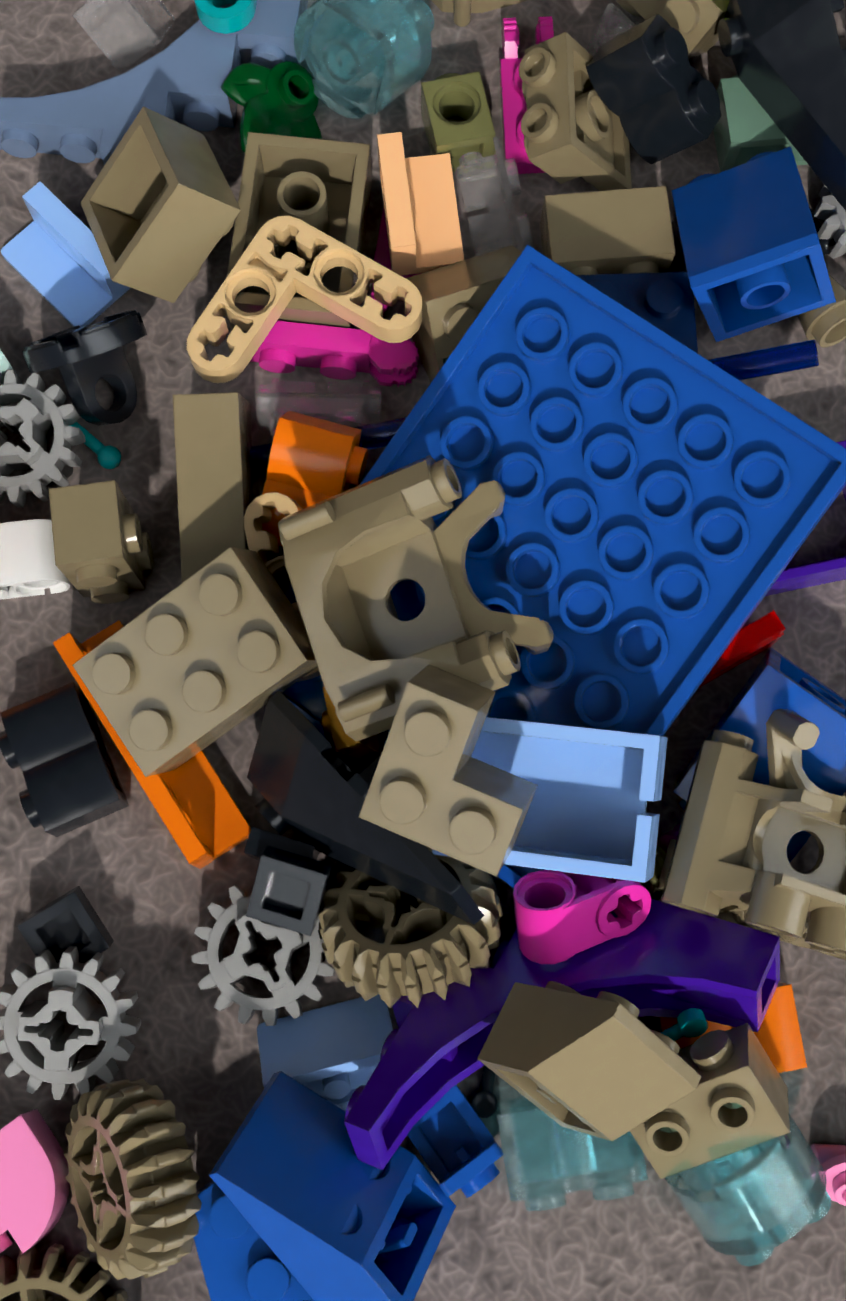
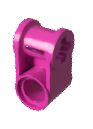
(571, 912)

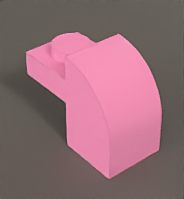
(30, 1181)

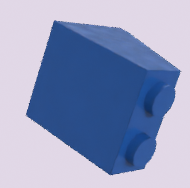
(751, 245)
(784, 685)

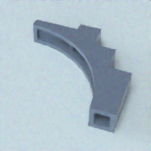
(176, 83)

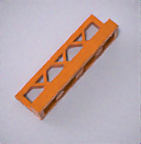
(187, 799)

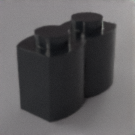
(655, 89)
(61, 760)

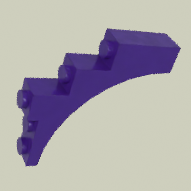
(661, 968)

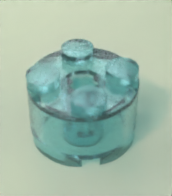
(364, 51)
(755, 1196)

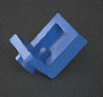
(456, 1145)

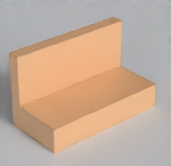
(418, 208)

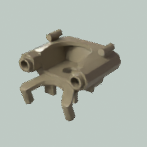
(352, 554)
(737, 835)

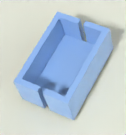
(587, 797)

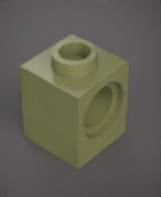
(457, 97)

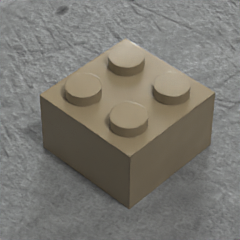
(159, 206)

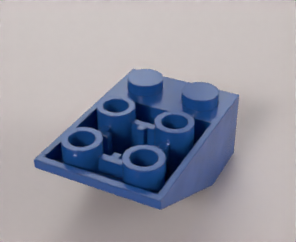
(323, 1211)

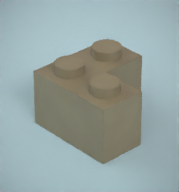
(432, 785)

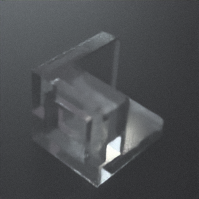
(125, 27)

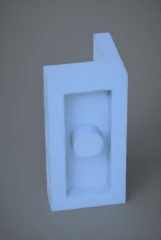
(62, 260)
(327, 1047)

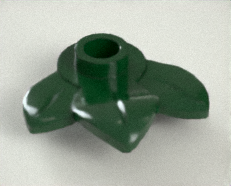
(270, 104)

